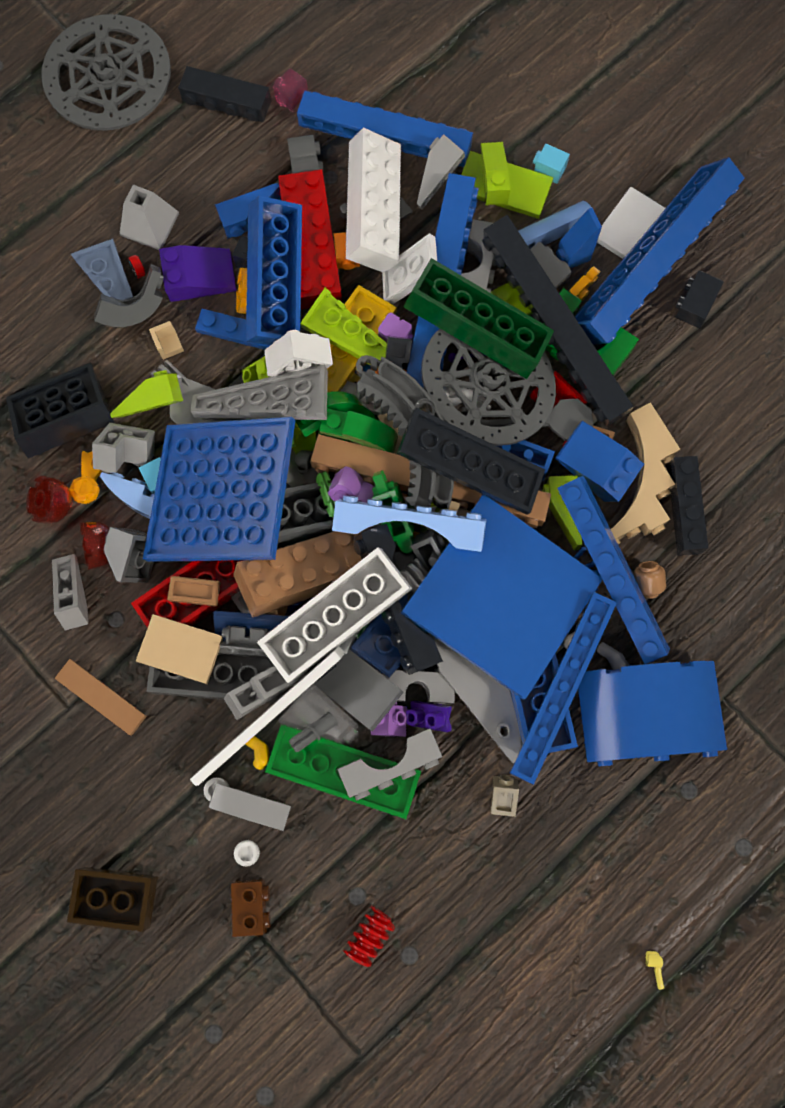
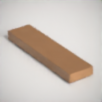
(100, 697)

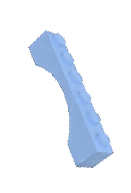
(461, 531)

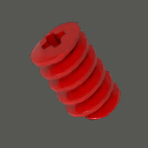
(370, 937)

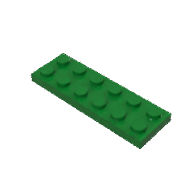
(319, 765)

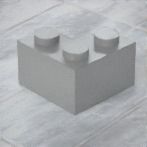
(120, 445)

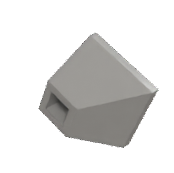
(147, 218)

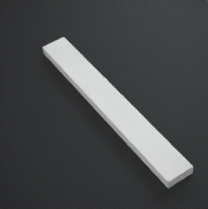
(268, 715)

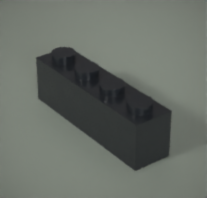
(225, 94)
(687, 506)

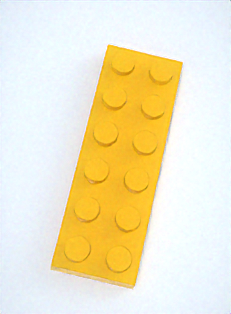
(372, 312)

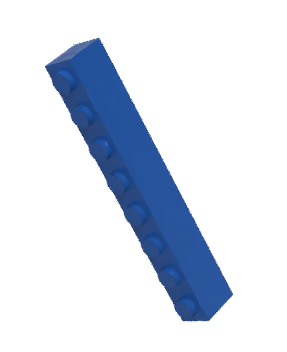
(348, 118)
(614, 569)

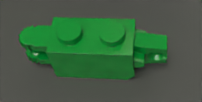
(390, 492)

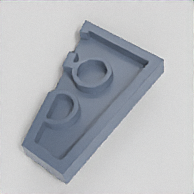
(105, 269)

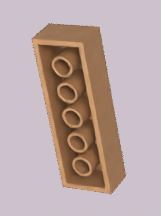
(296, 573)

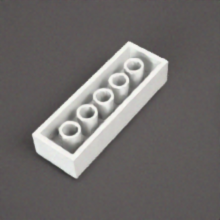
(373, 201)
(334, 615)

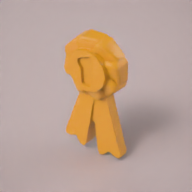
(85, 488)

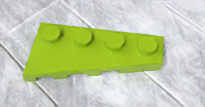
(346, 331)

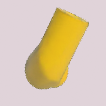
(261, 752)

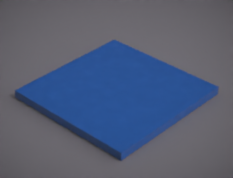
(220, 491)
(506, 603)

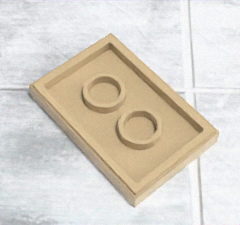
(179, 649)

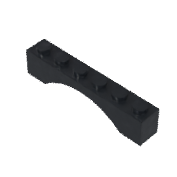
(415, 647)

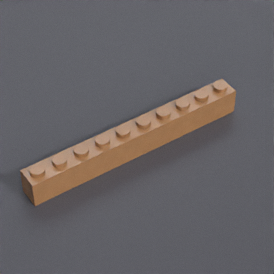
(335, 454)

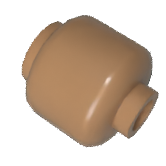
(650, 578)

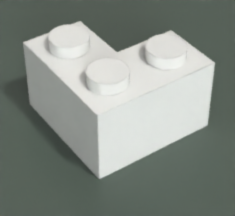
(297, 352)

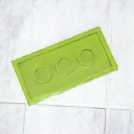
(527, 187)

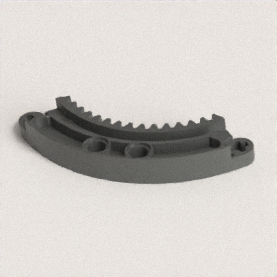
(398, 396)

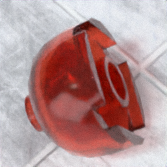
(48, 500)
(94, 543)

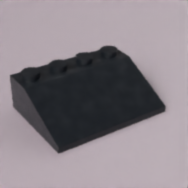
(58, 410)

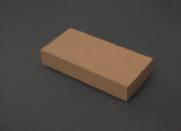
(194, 591)

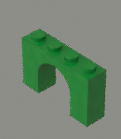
(612, 353)

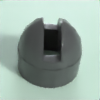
(303, 459)

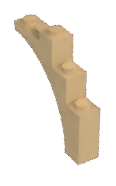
(655, 450)

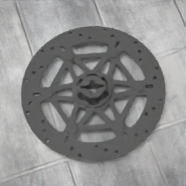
(106, 71)
(484, 384)

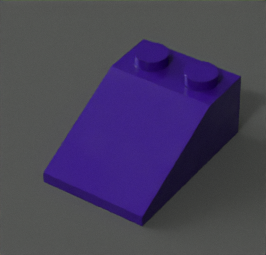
(196, 271)

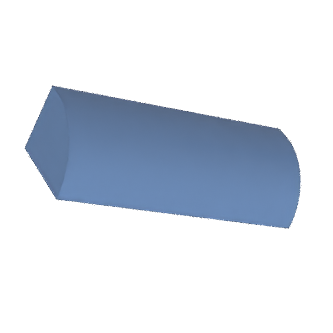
(553, 226)

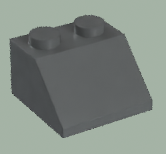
(125, 555)

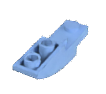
(132, 492)

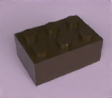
(112, 899)

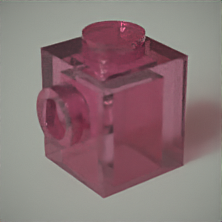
(289, 89)

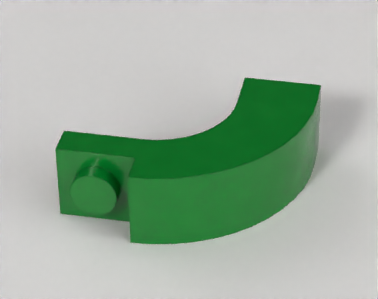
(336, 401)
(359, 429)

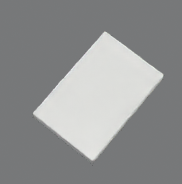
(628, 222)
(403, 275)

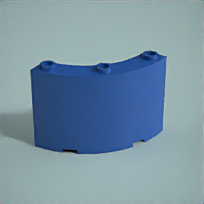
(651, 712)

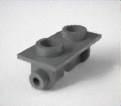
(237, 641)

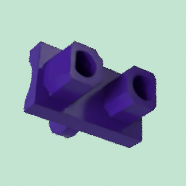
(429, 716)

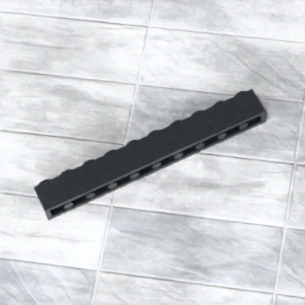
(550, 309)

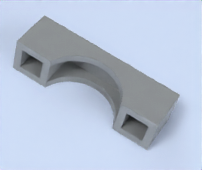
(483, 274)
(360, 777)

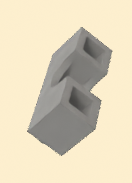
(434, 683)

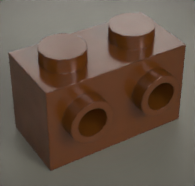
(249, 908)

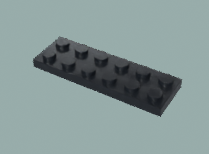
(471, 461)

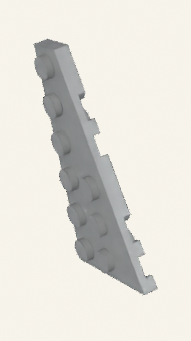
(291, 394)

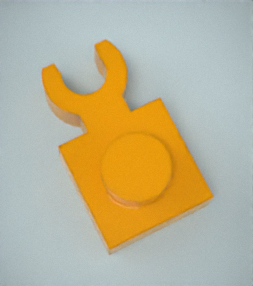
(580, 289)

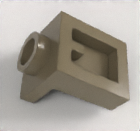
(504, 795)

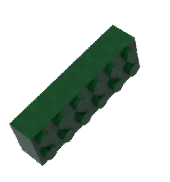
(479, 318)

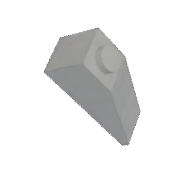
(441, 161)
(68, 593)

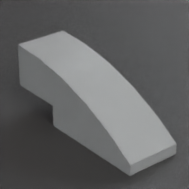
(257, 692)
(249, 806)

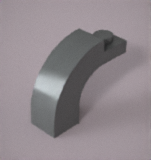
(133, 310)

